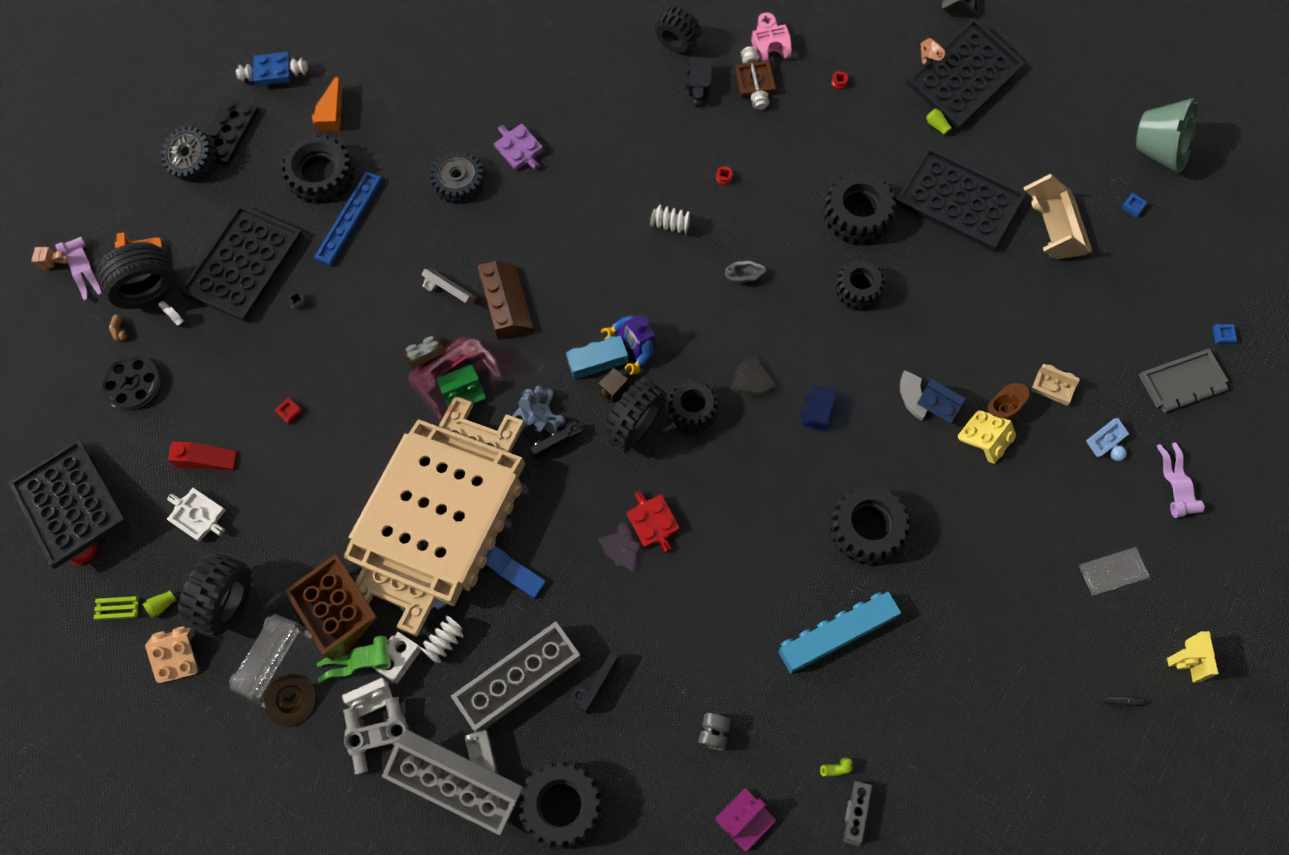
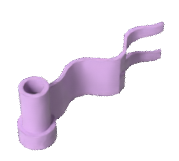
(79, 264)
(1182, 485)

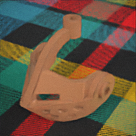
(933, 50)

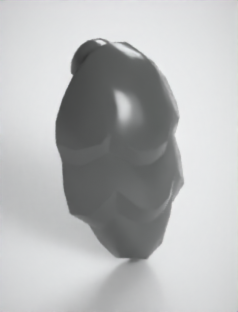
(744, 272)

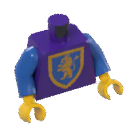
(636, 337)

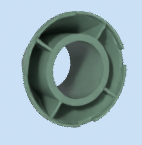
(1167, 133)

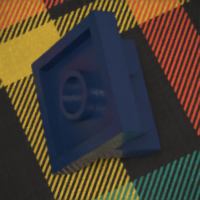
(941, 401)

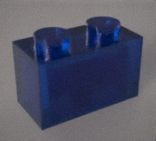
(819, 407)

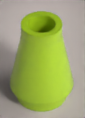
(938, 121)
(159, 603)

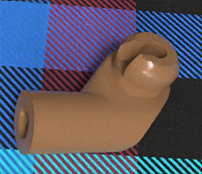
(115, 330)

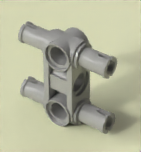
(372, 735)

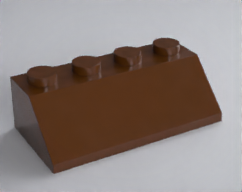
(505, 299)

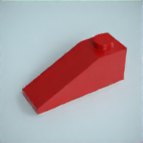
(198, 456)

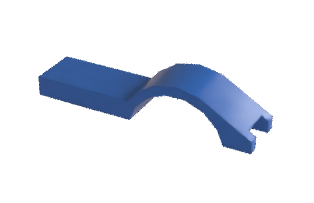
(514, 572)

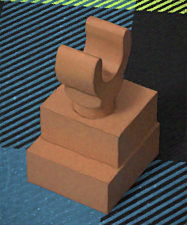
(45, 258)

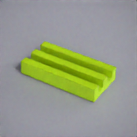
(99, 608)

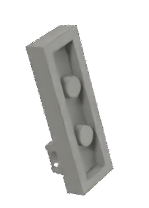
(434, 279)

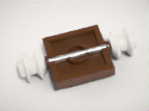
(754, 78)

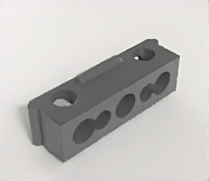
(850, 816)

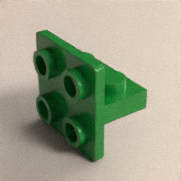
(462, 384)

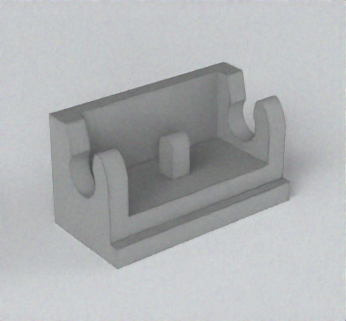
(480, 750)

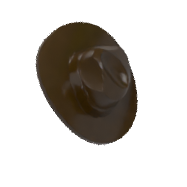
(289, 699)

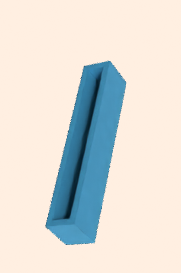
(838, 632)

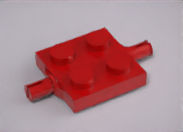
(653, 521)

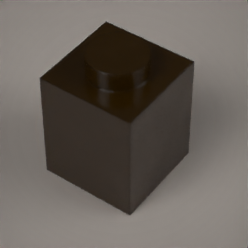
(612, 385)

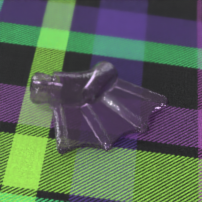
(621, 547)

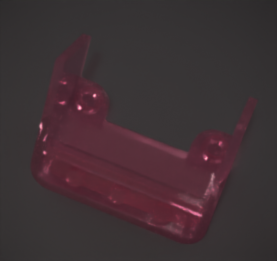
(424, 376)

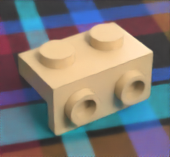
(1055, 384)

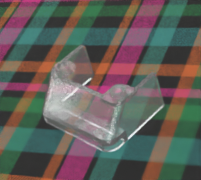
(265, 657)

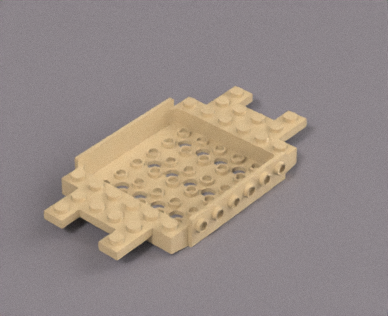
(417, 577)

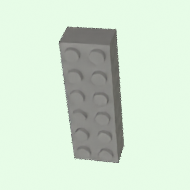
(516, 677)
(452, 781)

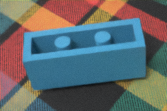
(597, 357)

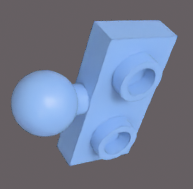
(1108, 438)

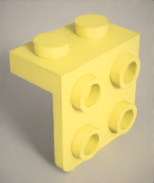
(989, 434)

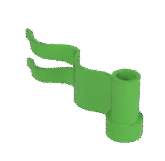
(367, 656)

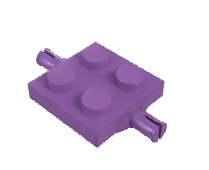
(518, 147)

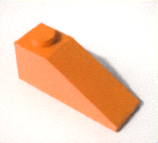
(328, 109)

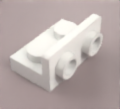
(368, 697)

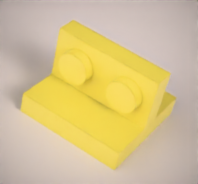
(1197, 657)

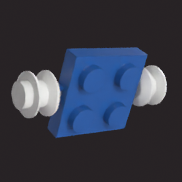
(271, 69)

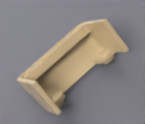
(1061, 218)

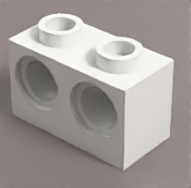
(401, 660)

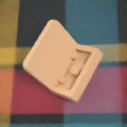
(172, 654)

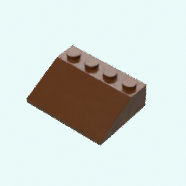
(331, 607)

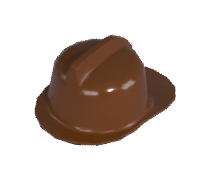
(1009, 401)

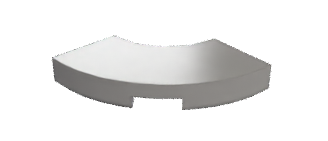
(911, 393)

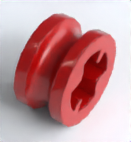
(839, 75)
(725, 171)

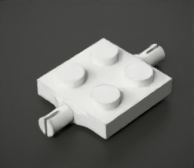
(196, 514)

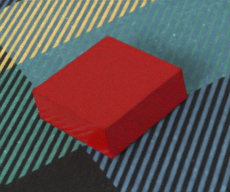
(288, 410)

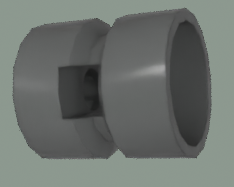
(717, 724)

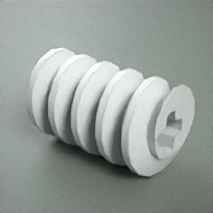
(670, 219)
(442, 640)

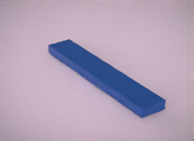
(348, 219)

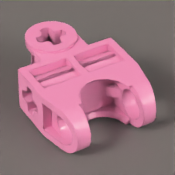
(771, 38)

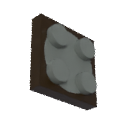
(423, 352)

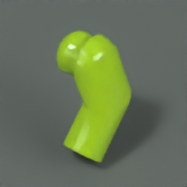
(835, 770)

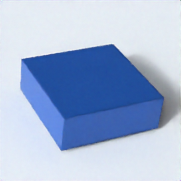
(1134, 205)
(1224, 334)

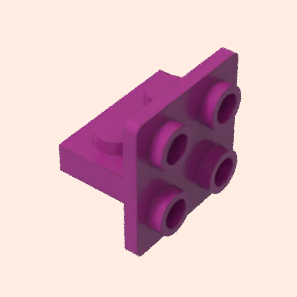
(745, 819)

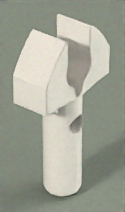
(171, 313)

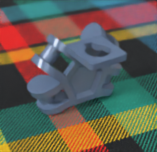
(538, 413)

